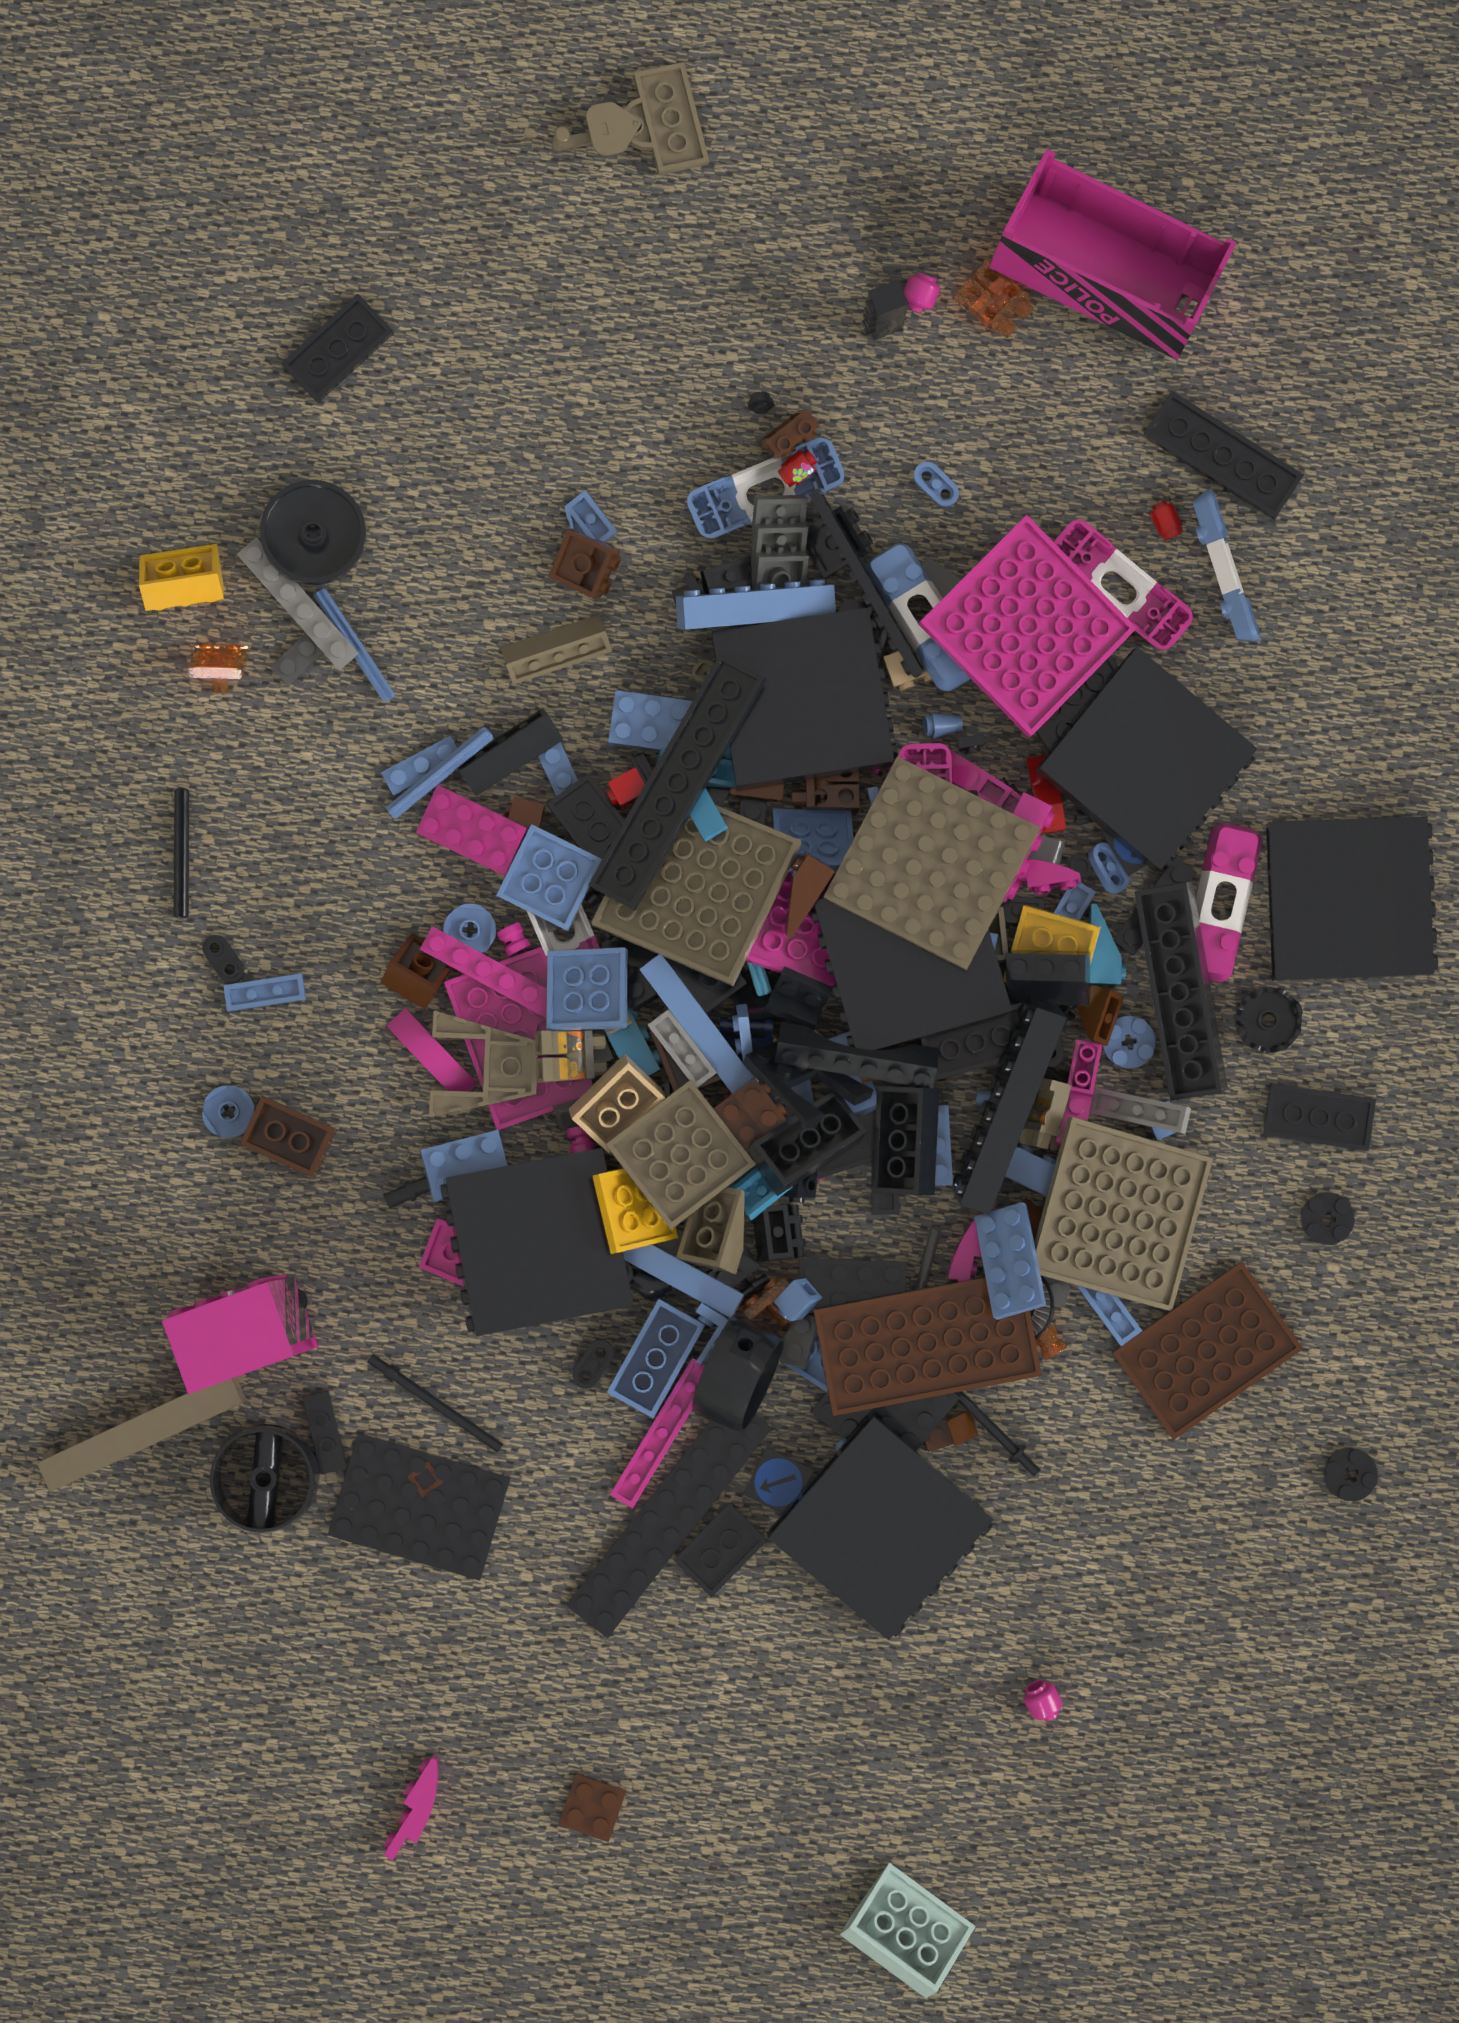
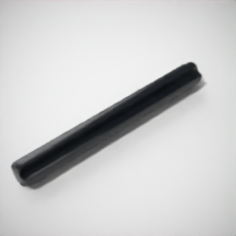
(181, 853)

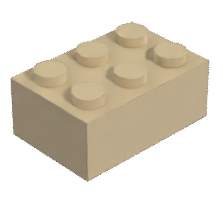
(616, 1101)

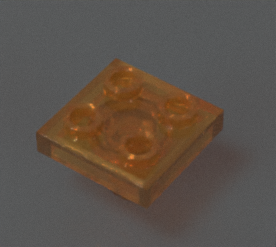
(219, 664)
(766, 1301)

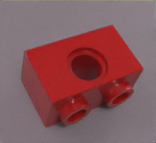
(625, 789)

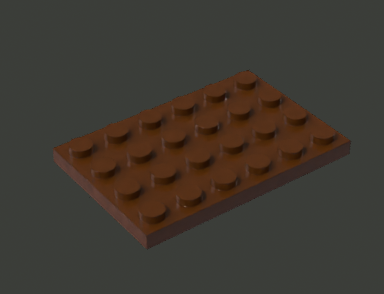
(1207, 1350)

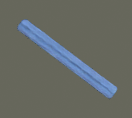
(363, 658)
(439, 772)

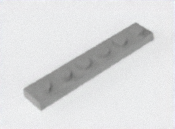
(299, 606)

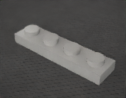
(1140, 1110)

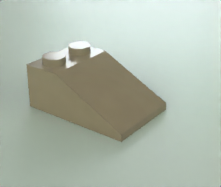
(715, 1233)

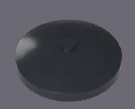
(313, 532)

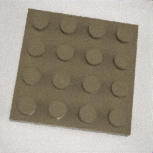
(680, 1154)

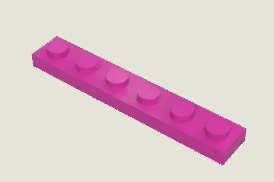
(486, 971)
(659, 1437)

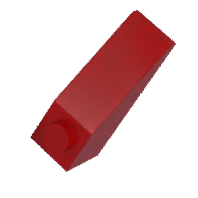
(1047, 793)

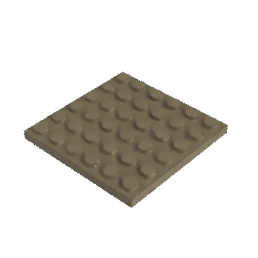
(932, 863)
(708, 897)
(1120, 1213)

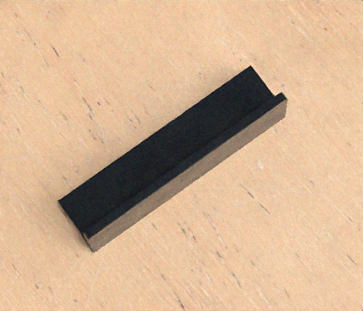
(510, 751)

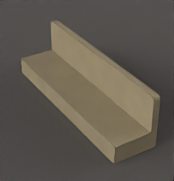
(556, 649)

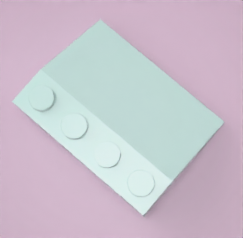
(908, 1931)

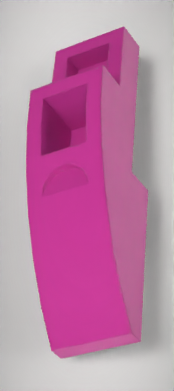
(971, 777)
(1047, 875)
(1082, 1082)
(962, 1263)
(421, 1801)

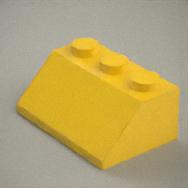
(180, 577)

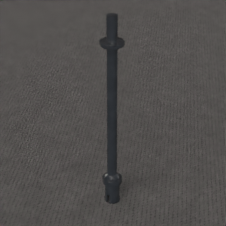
(1015, 1451)

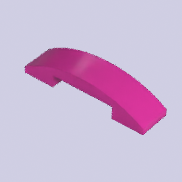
(430, 1053)

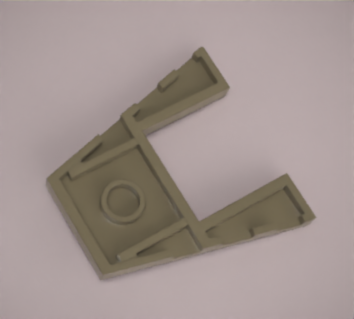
(507, 1066)

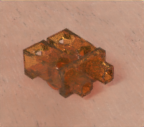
(993, 298)

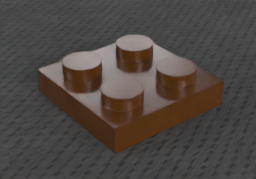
(592, 1807)

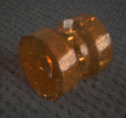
(1050, 1343)

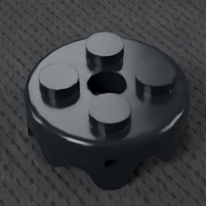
(1285, 1011)

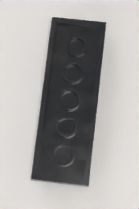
(1223, 455)

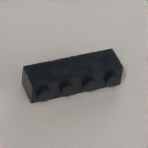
(885, 310)

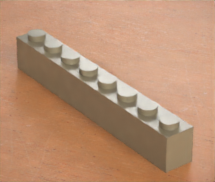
(137, 1433)

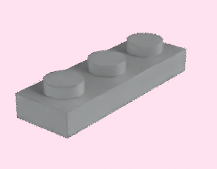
(682, 1048)

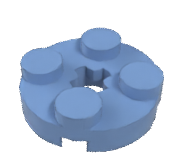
(481, 920)
(1142, 1049)
(214, 1109)

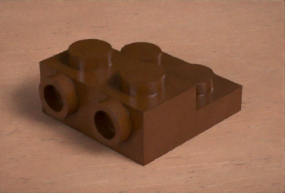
(789, 433)
(585, 564)
(751, 1112)

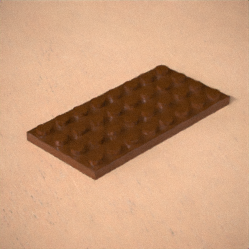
(921, 1346)

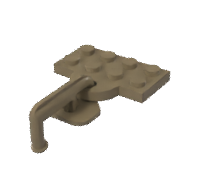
(663, 113)

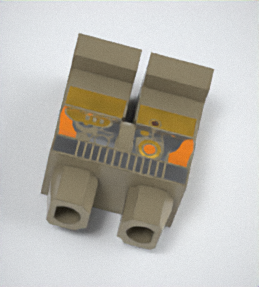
(577, 1054)
(1046, 1114)

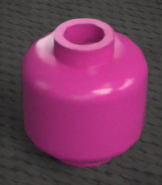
(921, 292)
(1042, 1700)

